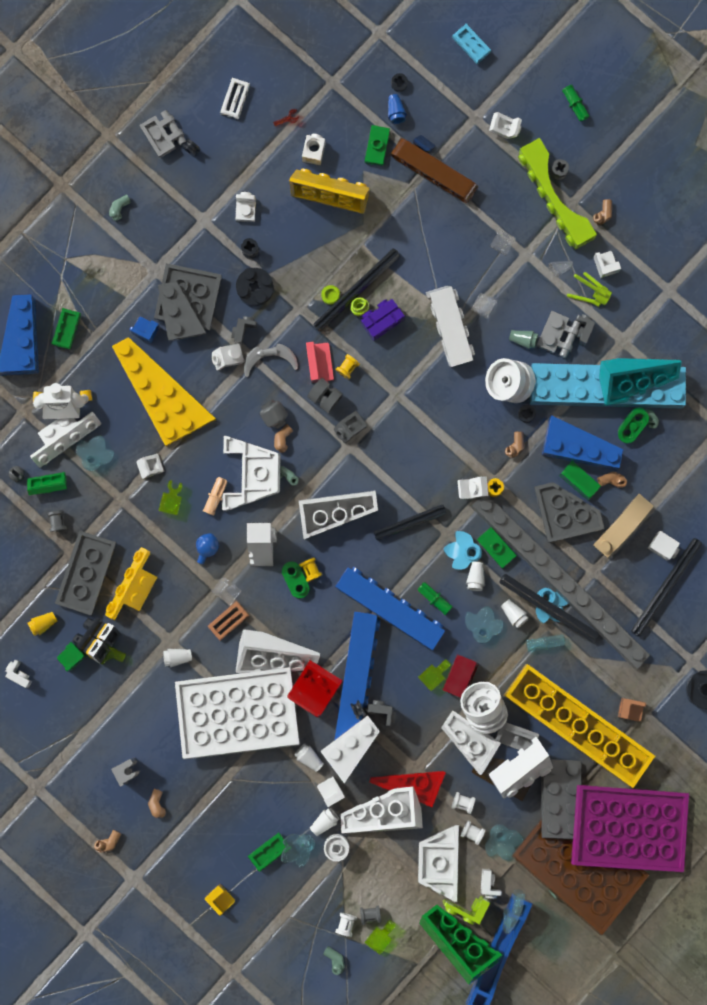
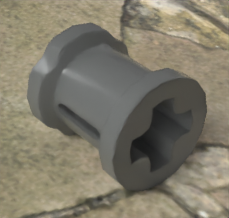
(561, 164)
(57, 521)
(370, 915)

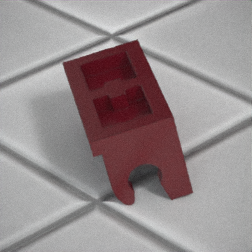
(460, 675)

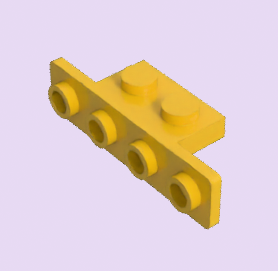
(134, 586)

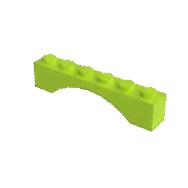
(576, 227)

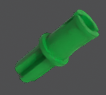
(575, 103)
(434, 598)

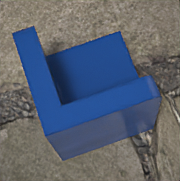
(145, 329)

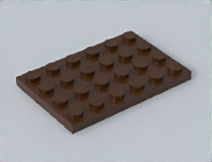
(589, 891)

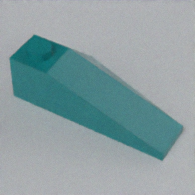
(627, 377)

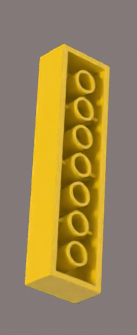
(579, 725)

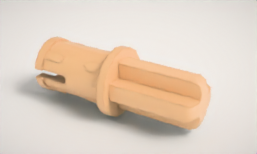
(215, 496)

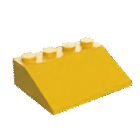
(329, 191)

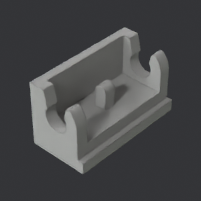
(515, 736)
(123, 773)

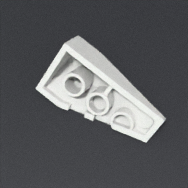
(266, 652)
(392, 811)

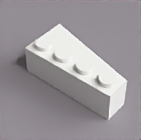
(450, 325)
(331, 511)

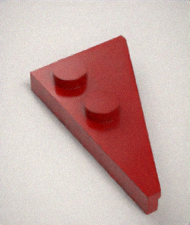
(425, 784)

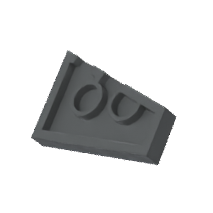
(178, 314)

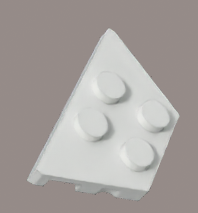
(440, 862)

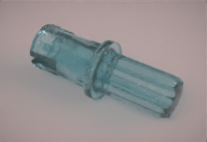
(545, 642)

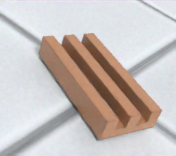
(241, 610)

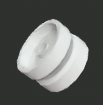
(510, 380)

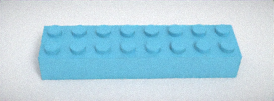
(581, 387)

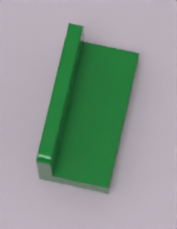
(580, 480)

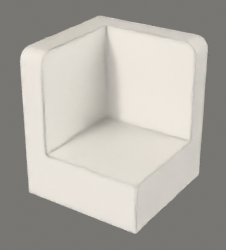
(606, 264)
(330, 791)

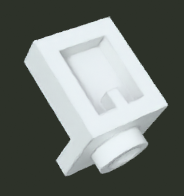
(245, 207)
(473, 488)
(20, 677)
(487, 881)

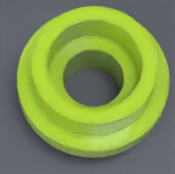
(357, 303)

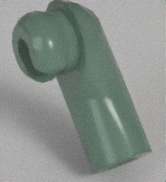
(116, 207)
(653, 419)
(289, 475)
(337, 960)

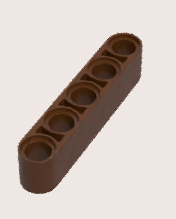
(434, 170)

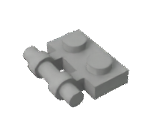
(158, 137)
(553, 331)

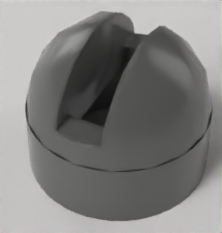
(19, 470)

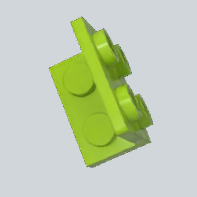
(478, 907)

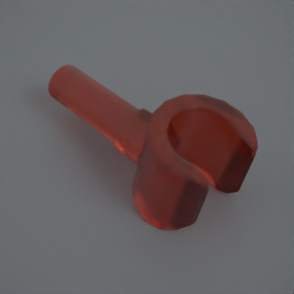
(287, 118)

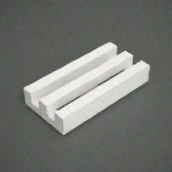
(230, 113)

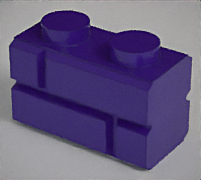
(382, 319)

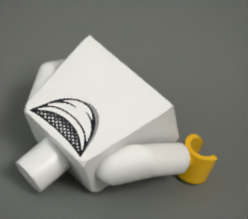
(60, 401)

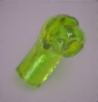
(115, 654)

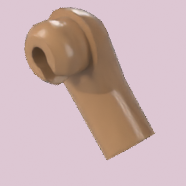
(604, 215)
(280, 438)
(518, 445)
(612, 478)
(154, 805)
(107, 844)

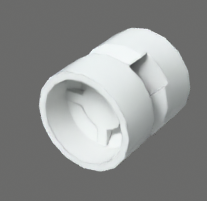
(336, 847)

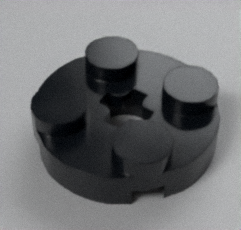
(249, 277)
(693, 689)

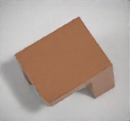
(631, 709)

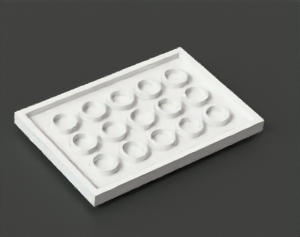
(236, 713)

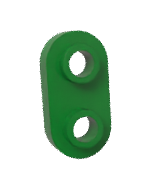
(633, 425)
(296, 579)

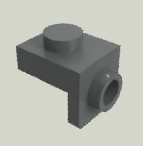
(239, 331)

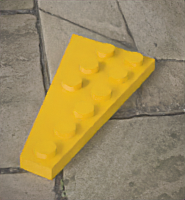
(166, 402)

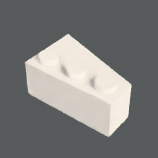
(260, 543)

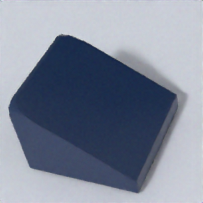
(424, 144)

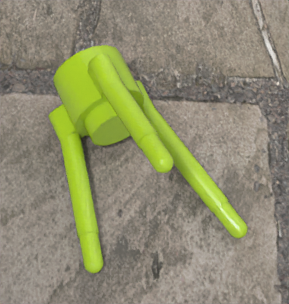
(601, 293)

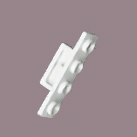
(62, 435)

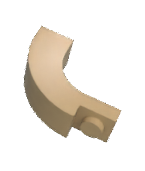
(624, 525)

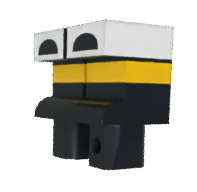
(96, 638)

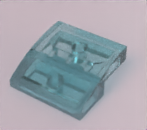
(512, 915)

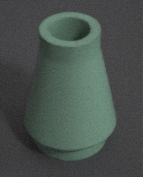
(524, 338)

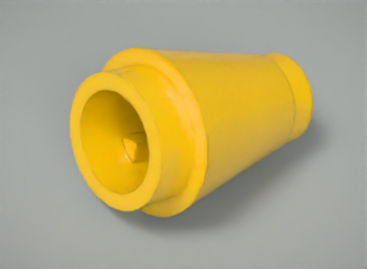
(41, 623)

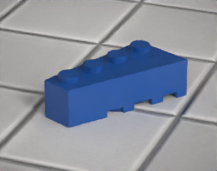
(19, 344)
(576, 445)

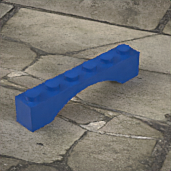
(485, 985)

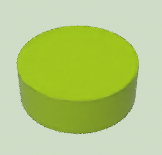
(330, 294)

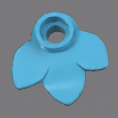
(459, 550)
(554, 598)

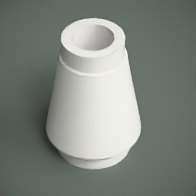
(476, 577)
(514, 613)
(175, 657)
(308, 757)
(325, 821)

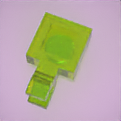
(433, 676)
(379, 937)

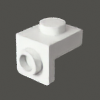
(505, 126)
(227, 356)

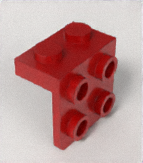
(314, 688)

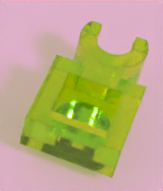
(170, 501)

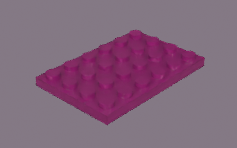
(630, 828)

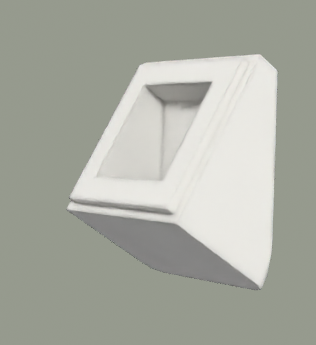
(150, 466)

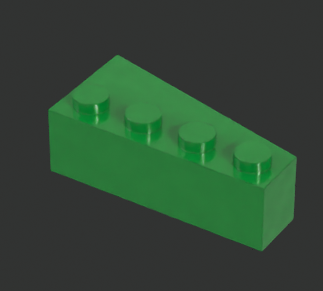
(461, 947)

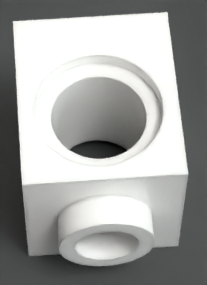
(313, 157)
(664, 546)

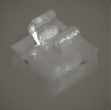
(502, 242)

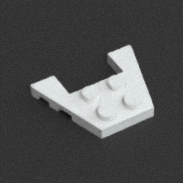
(259, 473)

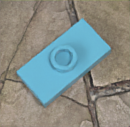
(471, 44)

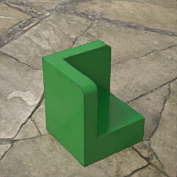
(71, 656)

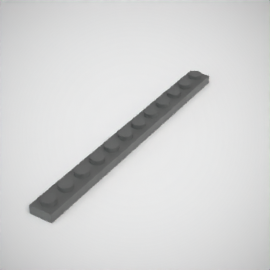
(560, 581)

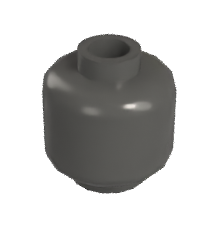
(273, 414)

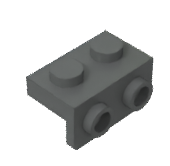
(380, 707)

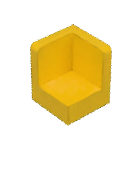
(219, 899)

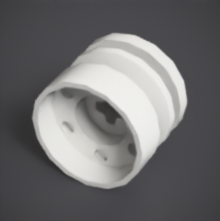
(484, 707)

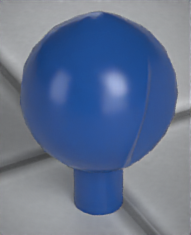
(207, 546)

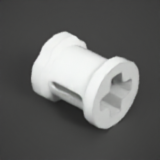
(463, 803)
(472, 832)
(346, 924)

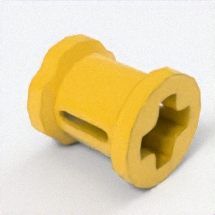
(347, 366)
(499, 484)
(310, 569)

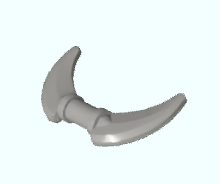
(280, 350)

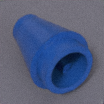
(396, 111)

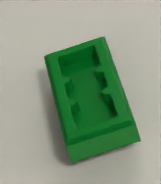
(377, 145)
(66, 328)
(46, 483)
(496, 547)
(267, 852)

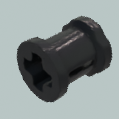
(255, 250)

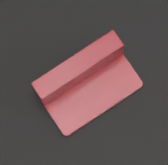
(319, 361)

